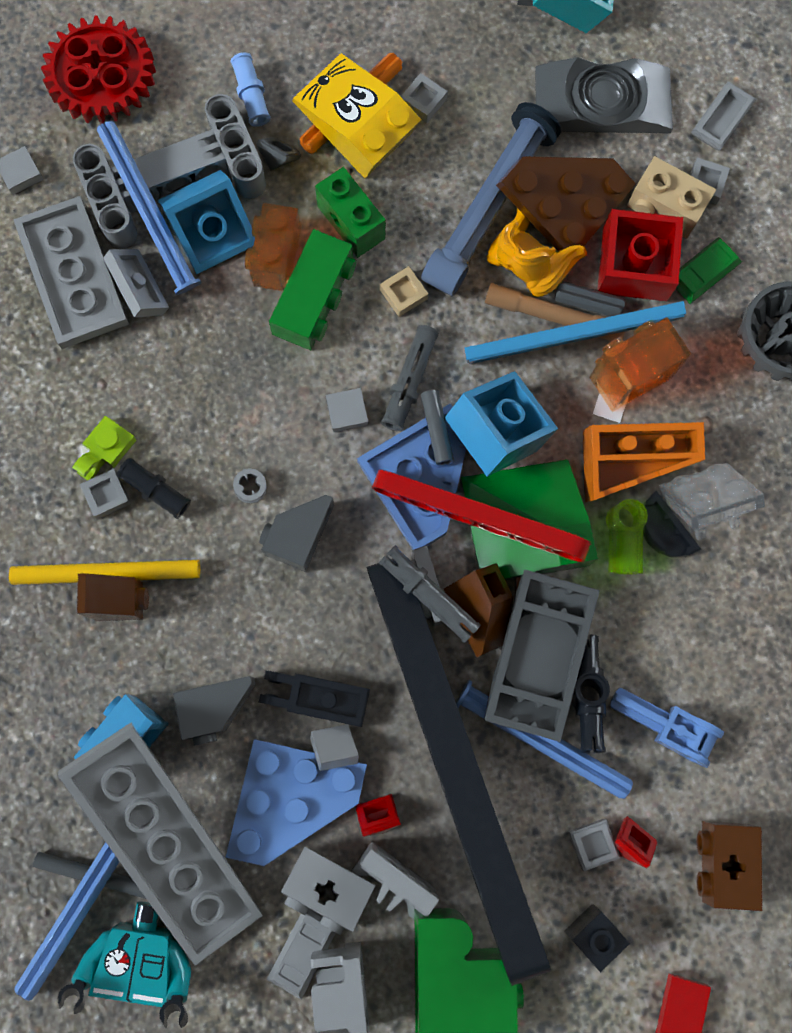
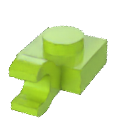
(105, 444)

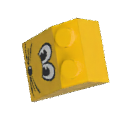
(357, 113)

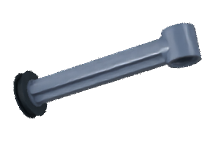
(449, 265)

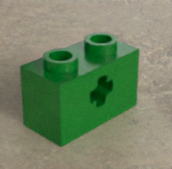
(350, 212)

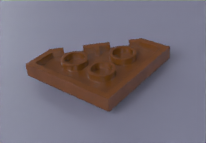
(566, 195)

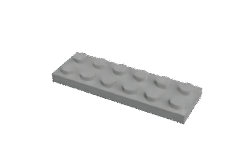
(160, 843)

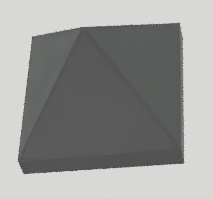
(277, 152)

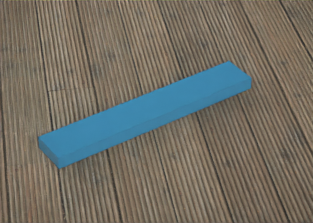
(572, 333)

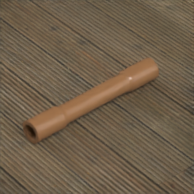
(518, 302)

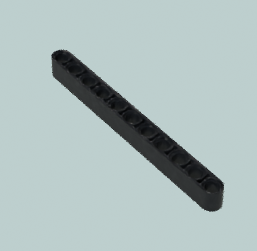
(461, 780)

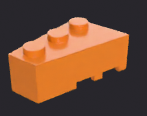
(634, 453)

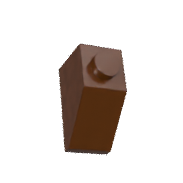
(111, 597)

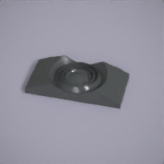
(606, 97)
(541, 655)

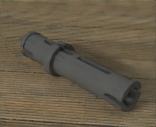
(395, 414)
(429, 593)

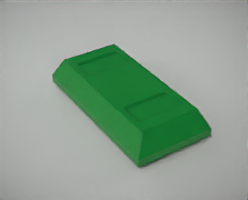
(706, 269)

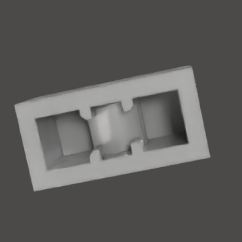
(350, 889)

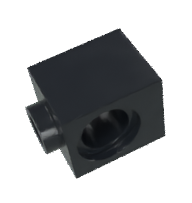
(597, 937)

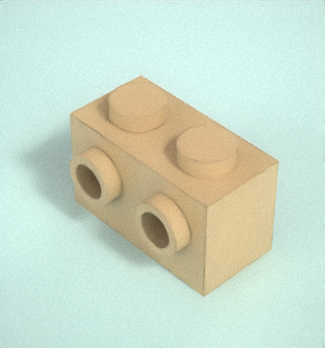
(672, 193)

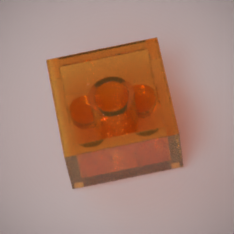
(639, 363)

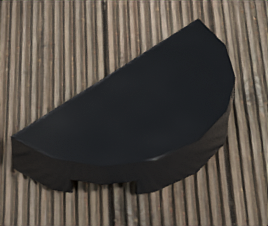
(665, 531)

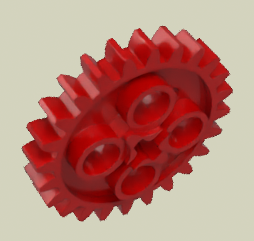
(89, 59)

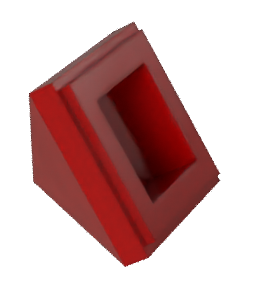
(377, 816)
(635, 843)

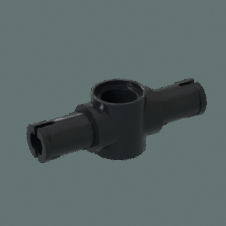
(591, 712)

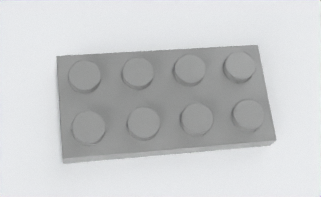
(71, 272)

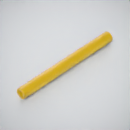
(140, 570)

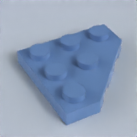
(413, 457)
(288, 801)

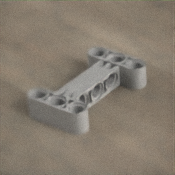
(172, 169)

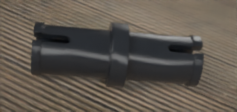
(153, 488)

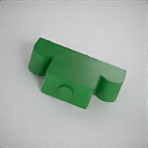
(459, 985)

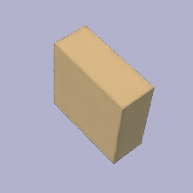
(404, 291)

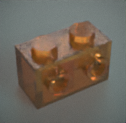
(274, 246)

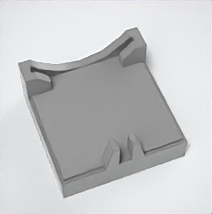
(398, 879)

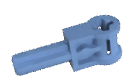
(675, 729)

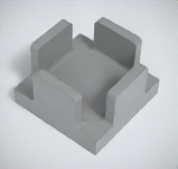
(340, 990)

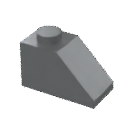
(297, 533)
(211, 708)

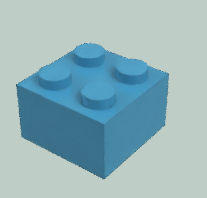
(500, 423)

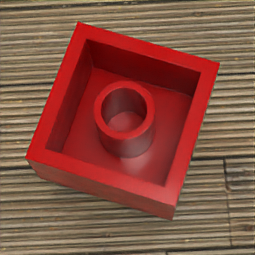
(640, 255)

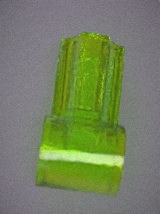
(624, 541)

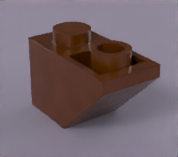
(487, 601)

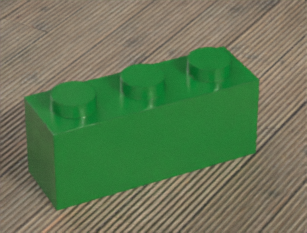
(313, 290)

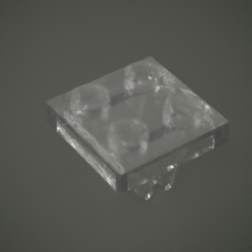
(711, 497)

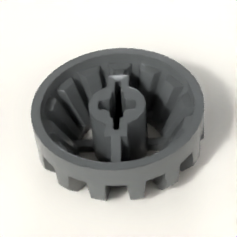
(768, 304)

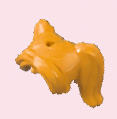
(529, 260)

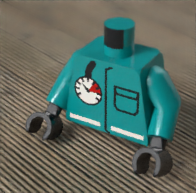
(134, 966)

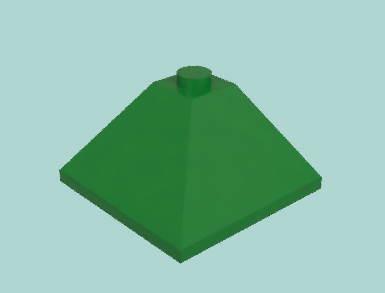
(541, 494)

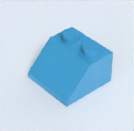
(208, 221)
(118, 715)

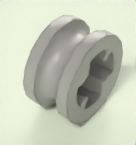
(239, 489)

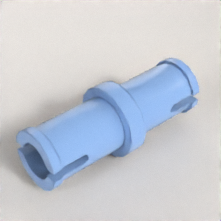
(250, 89)

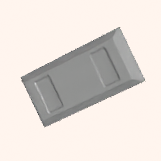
(723, 116)
(293, 966)

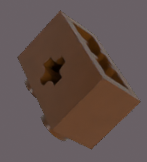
(738, 885)

